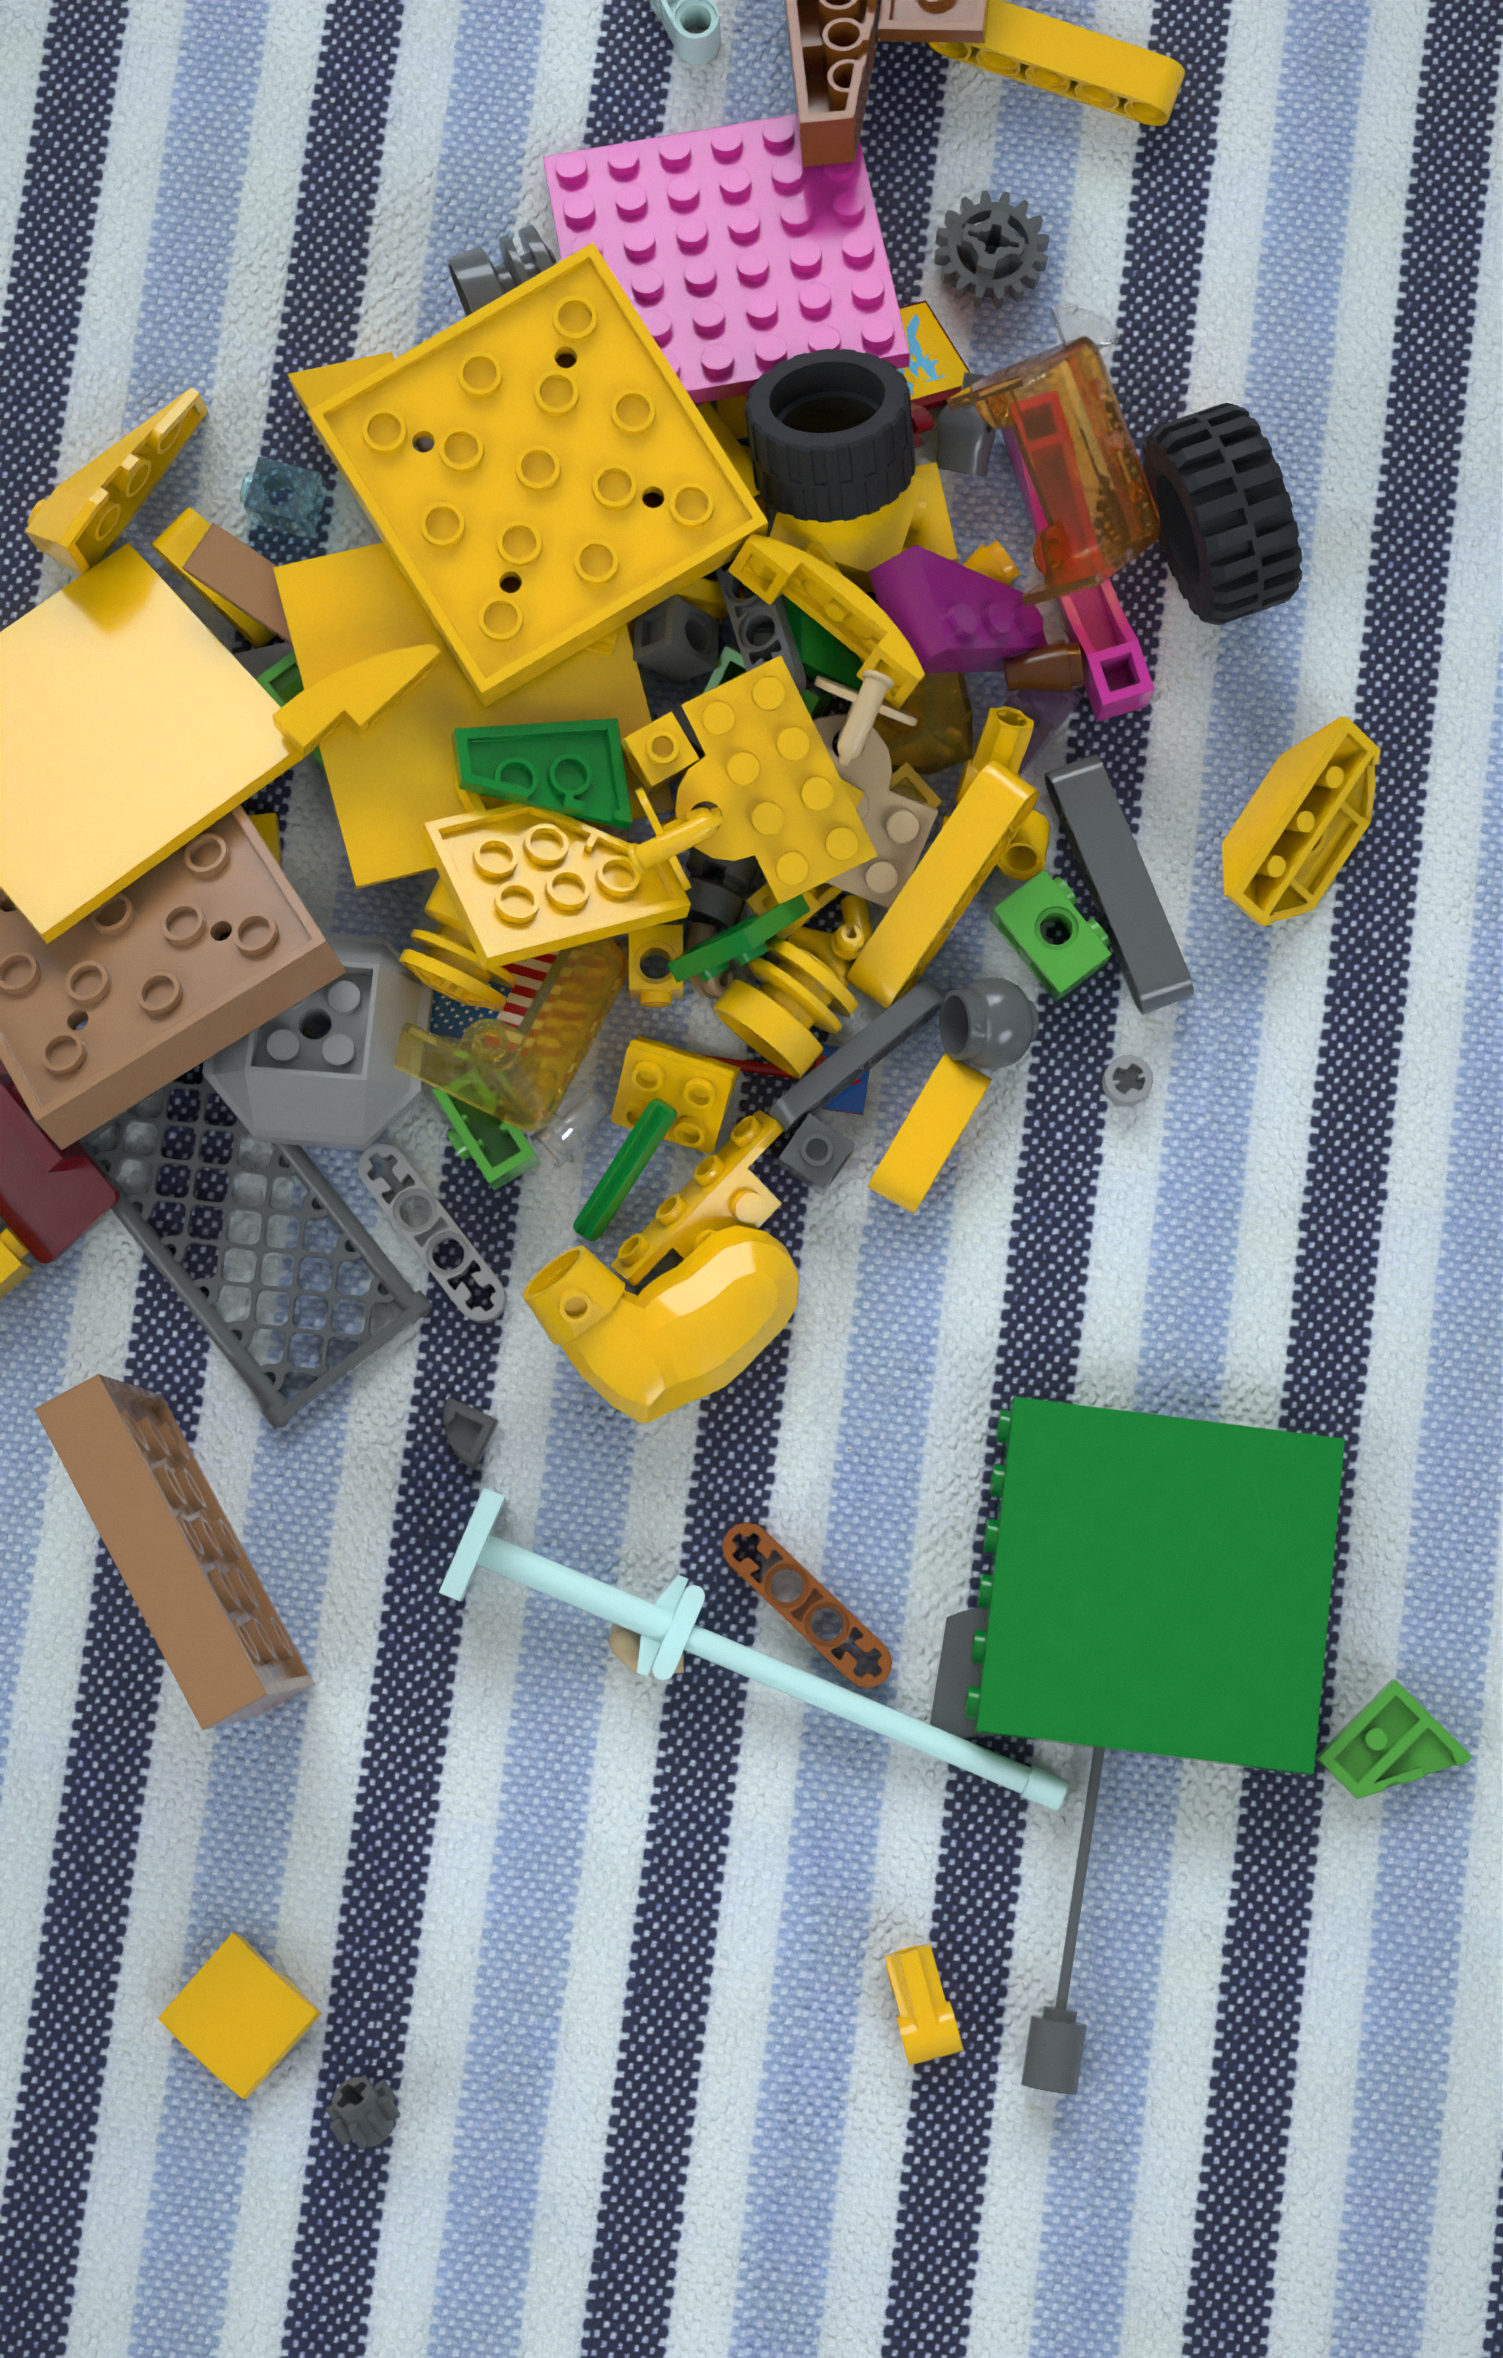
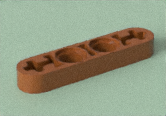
(800, 1611)

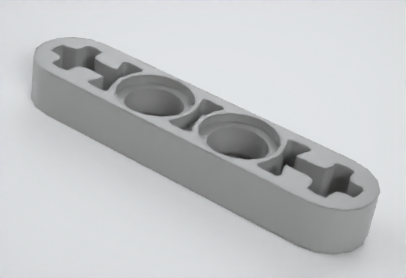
(435, 1230)

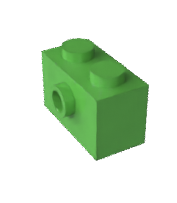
(493, 1143)

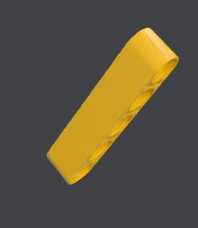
(1073, 63)
(943, 884)

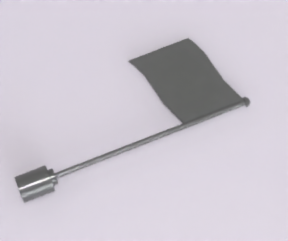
(1055, 2038)

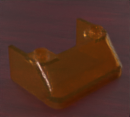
(1077, 461)

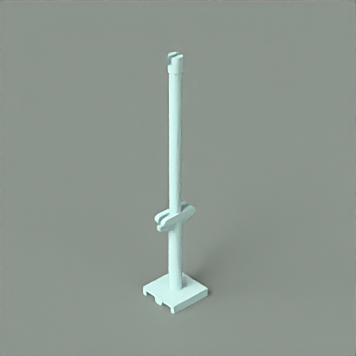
(670, 1628)

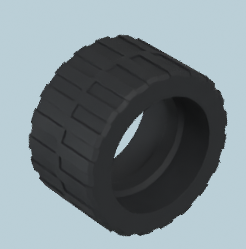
(830, 435)

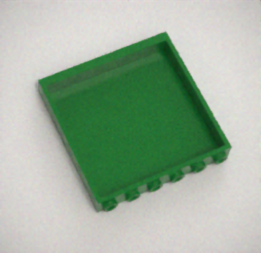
(1157, 1585)

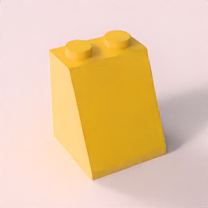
(862, 542)

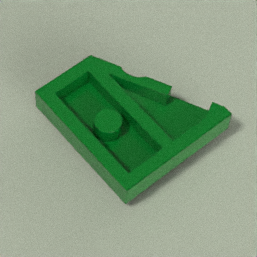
(742, 941)

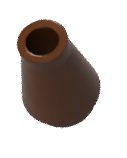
(1047, 668)

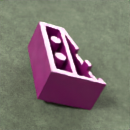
(955, 614)

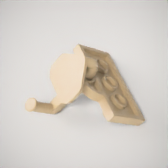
(892, 821)

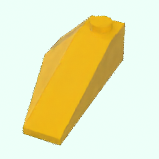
(101, 499)

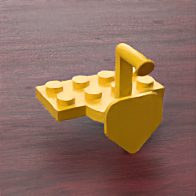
(771, 788)

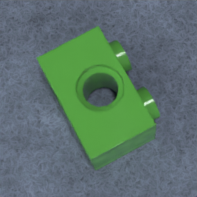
(1054, 966)

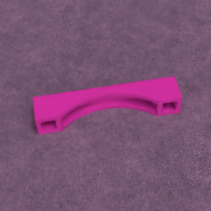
(1109, 649)

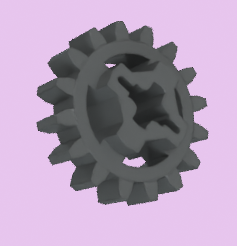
(969, 242)

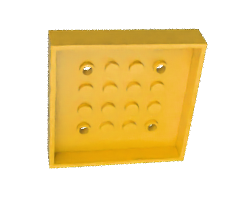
(538, 474)

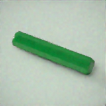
(625, 1169)

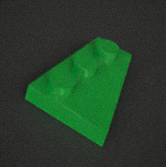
(548, 766)

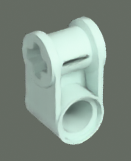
(684, 14)

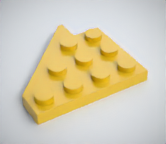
(542, 880)

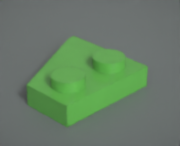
(1390, 1745)

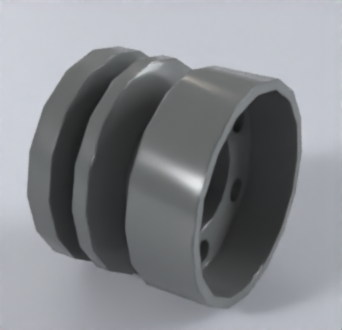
(481, 282)

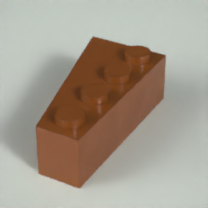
(831, 74)

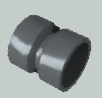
(713, 901)

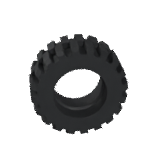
(1223, 513)

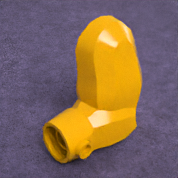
(681, 1332)

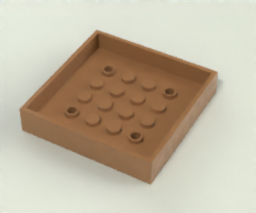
(154, 979)
(175, 1550)

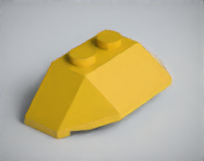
(1301, 824)

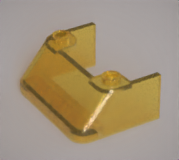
(528, 1069)

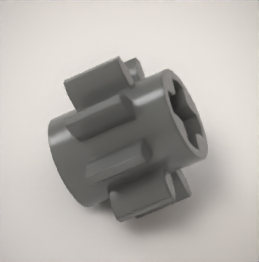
(363, 2112)

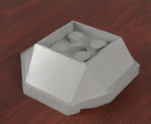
(338, 1086)

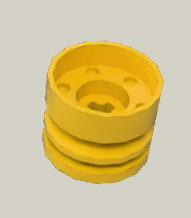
(453, 963)
(786, 1006)

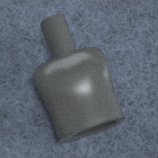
(964, 437)

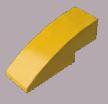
(354, 695)

